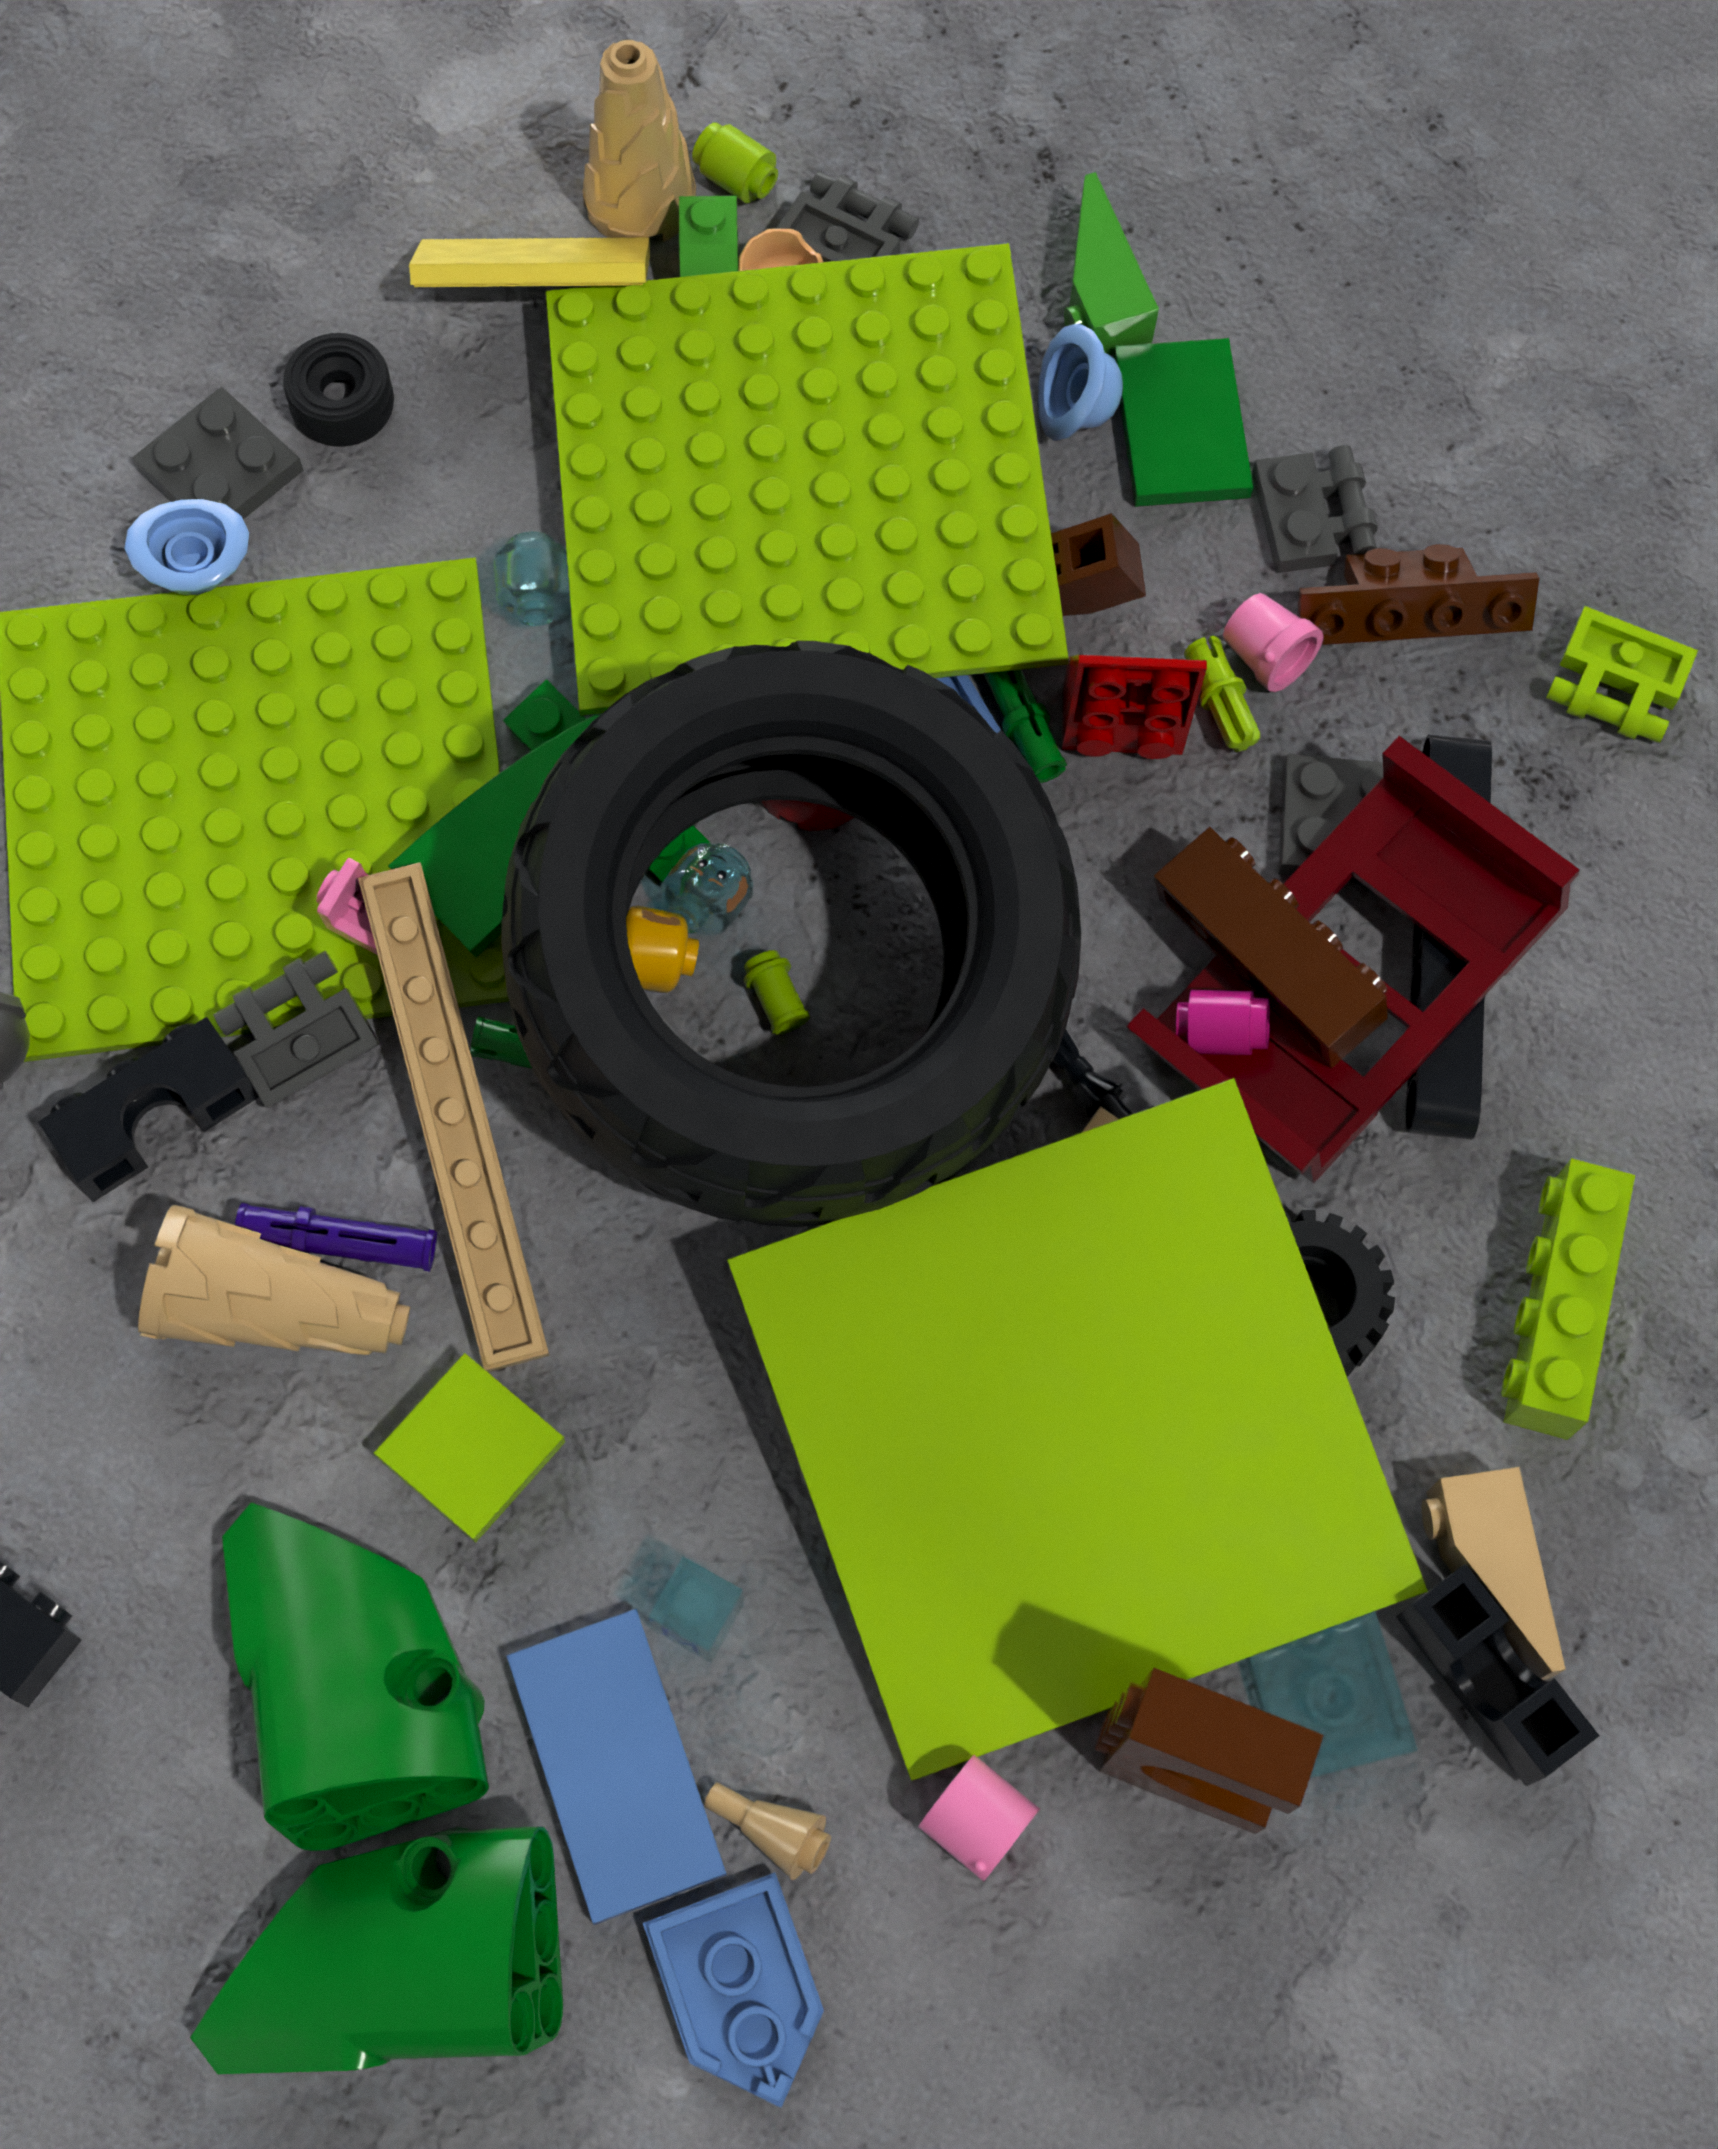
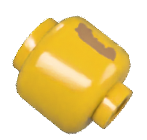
(660, 947)

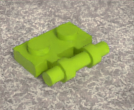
(1626, 659)

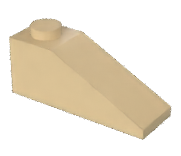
(1489, 1528)

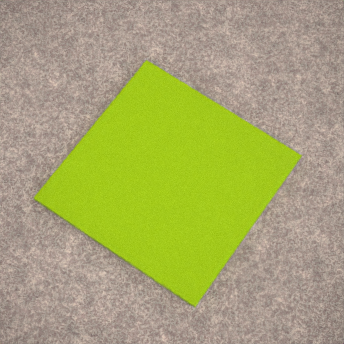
(803, 467)
(203, 773)
(1075, 1428)

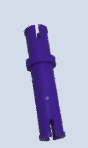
(340, 1236)

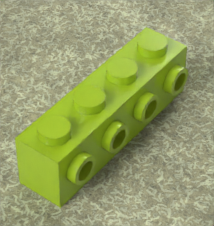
(1568, 1299)

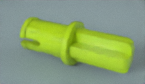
(1224, 695)

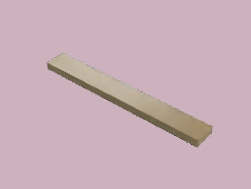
(453, 1118)

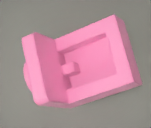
(343, 905)

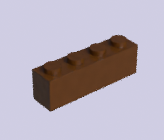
(1273, 946)

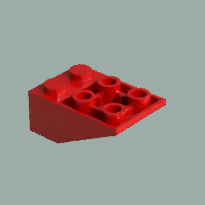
(1129, 704)

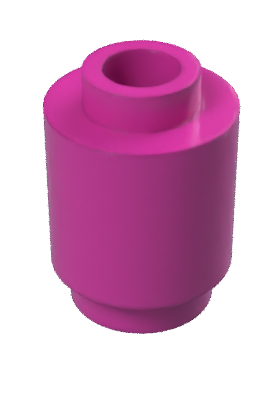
(1224, 1022)

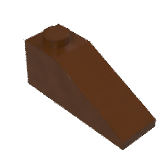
(1097, 566)

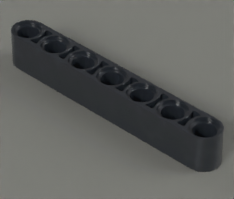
(1447, 1087)

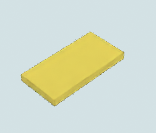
(530, 262)

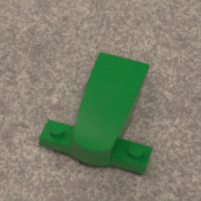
(471, 846)

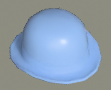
(1077, 383)
(187, 545)

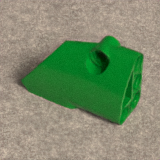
(347, 1685)
(399, 1961)

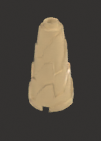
(635, 149)
(233, 1287)

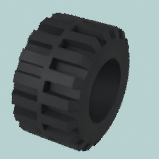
(1354, 1278)

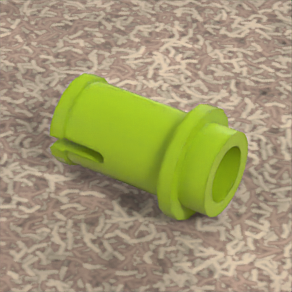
(775, 990)

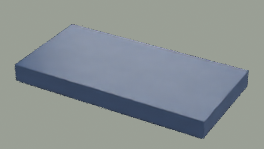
(615, 1766)

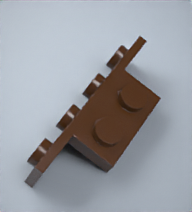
(1418, 597)

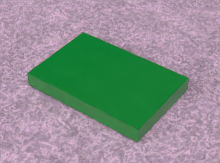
(1183, 422)

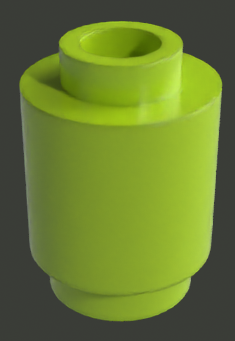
(735, 162)

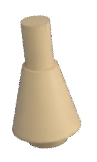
(784, 1834)

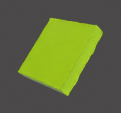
(470, 1447)

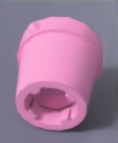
(1272, 641)

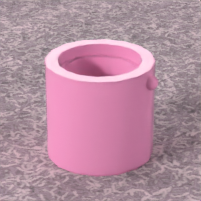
(978, 1817)

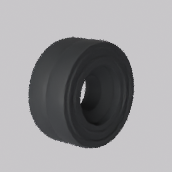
(333, 359)

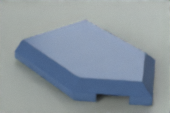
(739, 1986)

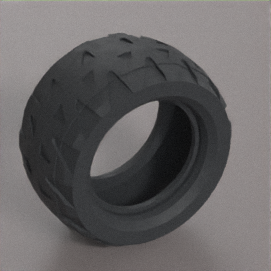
(832, 733)

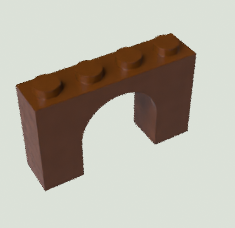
(1207, 1751)

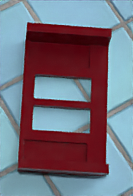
(1449, 869)

